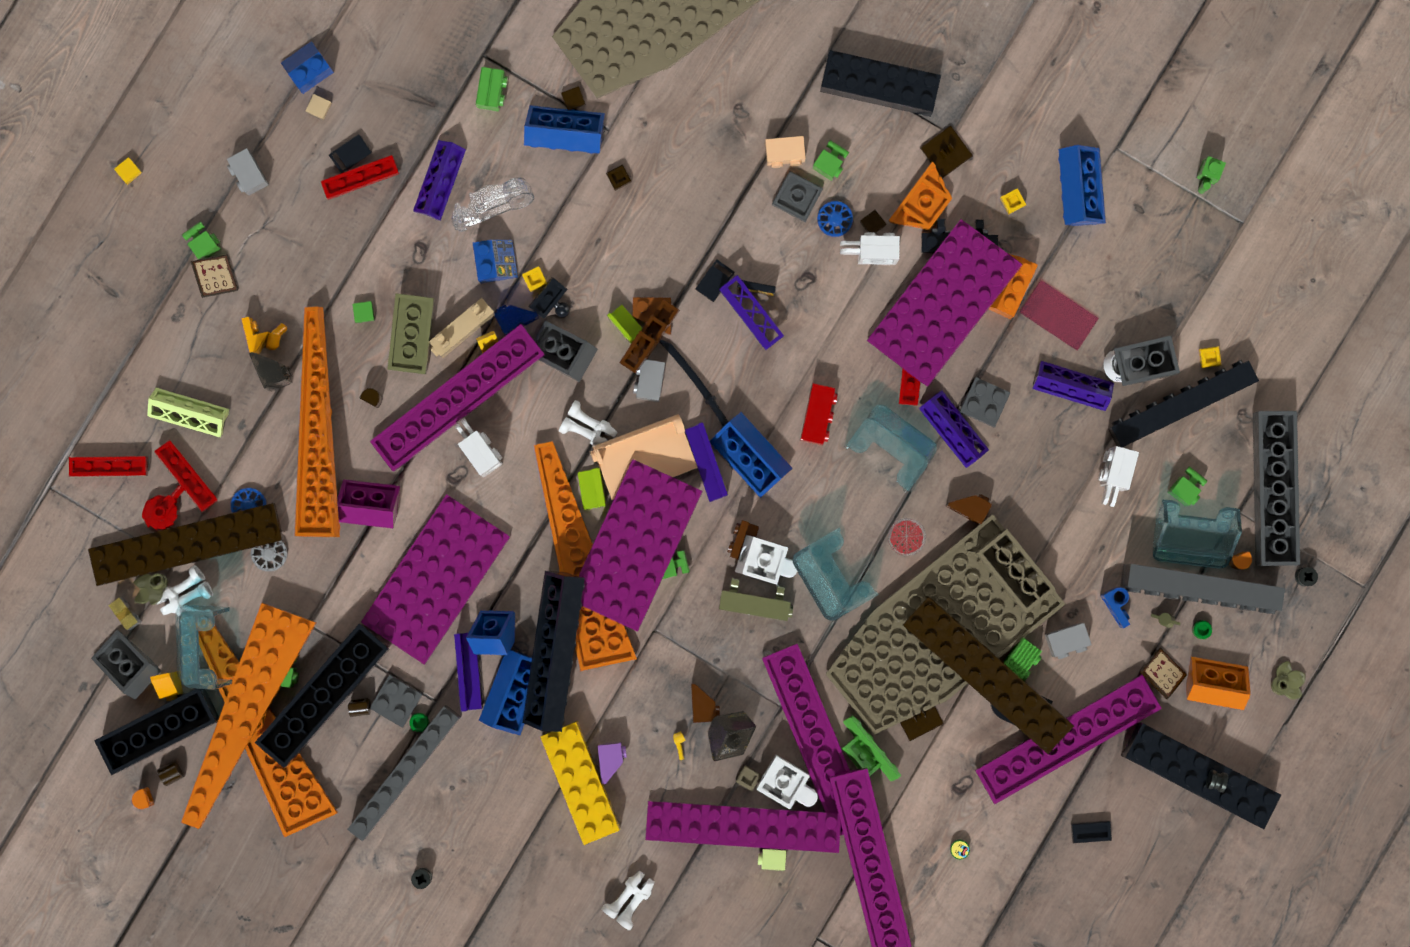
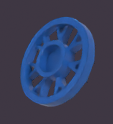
(835, 219)
(248, 502)

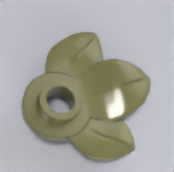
(149, 589)
(1290, 679)

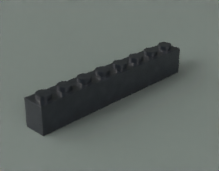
(1184, 404)

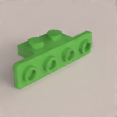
(866, 753)

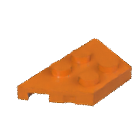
(923, 202)

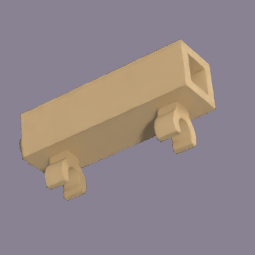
(461, 328)

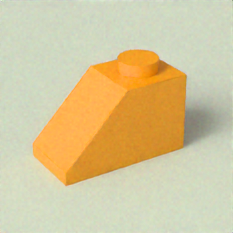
(167, 685)

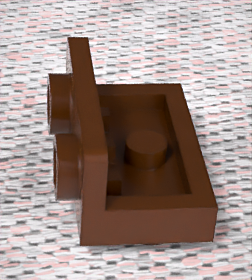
(741, 530)

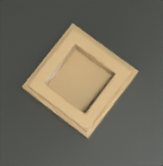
(318, 107)

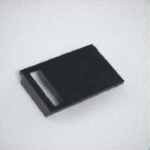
(351, 153)
(713, 281)

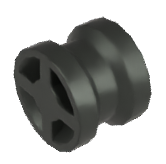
(1302, 576)
(1217, 780)
(423, 874)

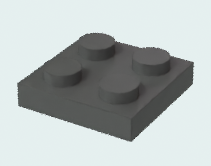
(984, 402)
(396, 701)

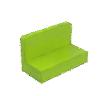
(625, 323)
(591, 489)

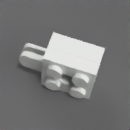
(874, 249)
(478, 451)
(1117, 472)
(764, 560)
(786, 784)

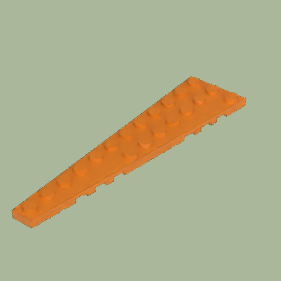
(316, 467)
(597, 638)
(266, 660)
(291, 791)

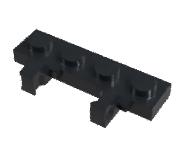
(931, 241)

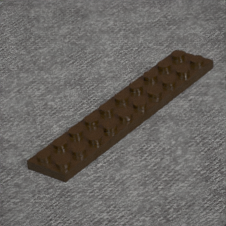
(185, 544)
(988, 675)

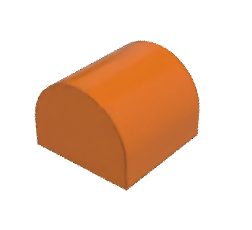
(1241, 560)
(142, 798)

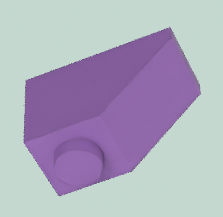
(610, 759)

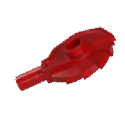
(161, 510)

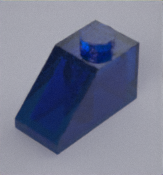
(513, 316)

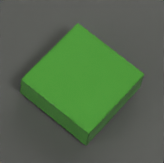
(363, 312)

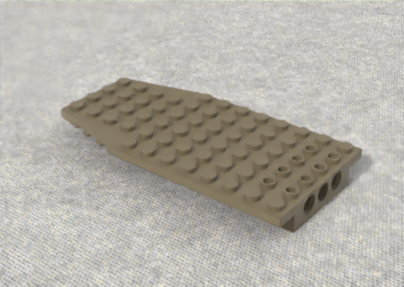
(633, 39)
(983, 585)

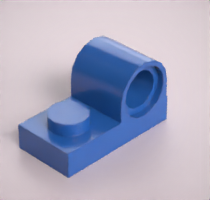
(1119, 615)

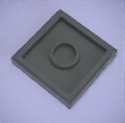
(797, 196)

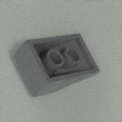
(564, 351)
(1147, 361)
(125, 665)

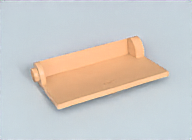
(656, 445)

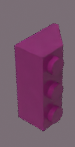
(368, 503)

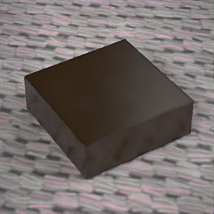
(573, 98)
(618, 177)
(873, 222)

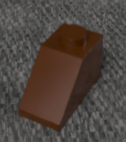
(973, 507)
(703, 705)

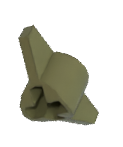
(1166, 620)

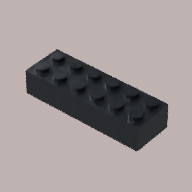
(880, 83)
(157, 730)

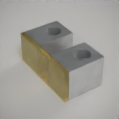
(120, 609)

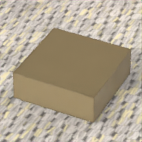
(748, 778)

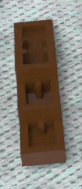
(649, 336)

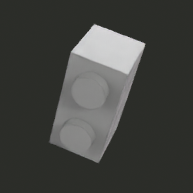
(247, 172)
(650, 381)
(1068, 640)

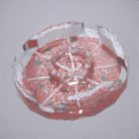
(907, 537)

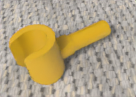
(679, 738)

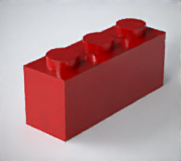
(818, 414)

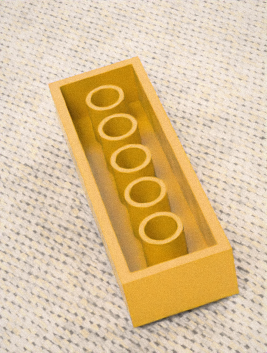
(580, 783)

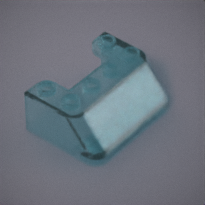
(897, 439)
(1196, 539)
(825, 579)
(188, 621)

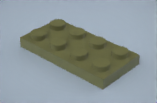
(411, 333)

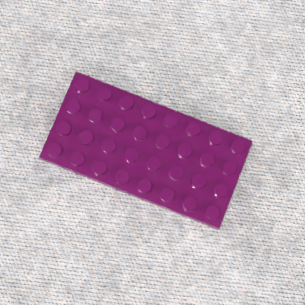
(944, 302)
(636, 544)
(435, 579)

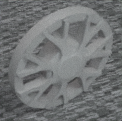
(269, 553)

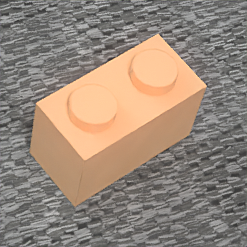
(785, 151)

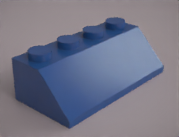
(564, 129)
(1081, 185)
(750, 454)
(508, 694)

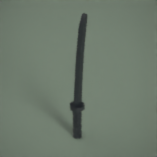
(696, 380)

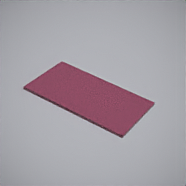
(1059, 315)

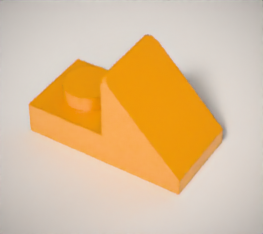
(255, 341)

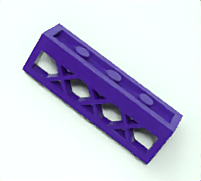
(441, 180)
(744, 315)
(1073, 388)
(952, 430)
(706, 462)
(467, 674)

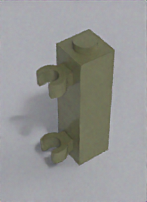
(756, 605)

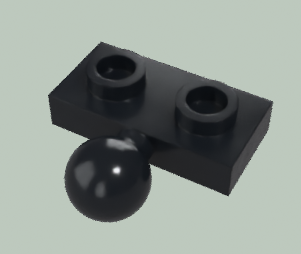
(549, 298)

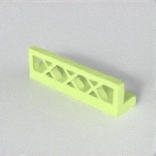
(187, 408)

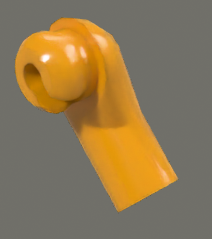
(274, 337)

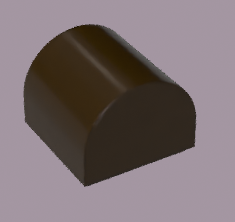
(372, 397)
(359, 707)
(170, 773)

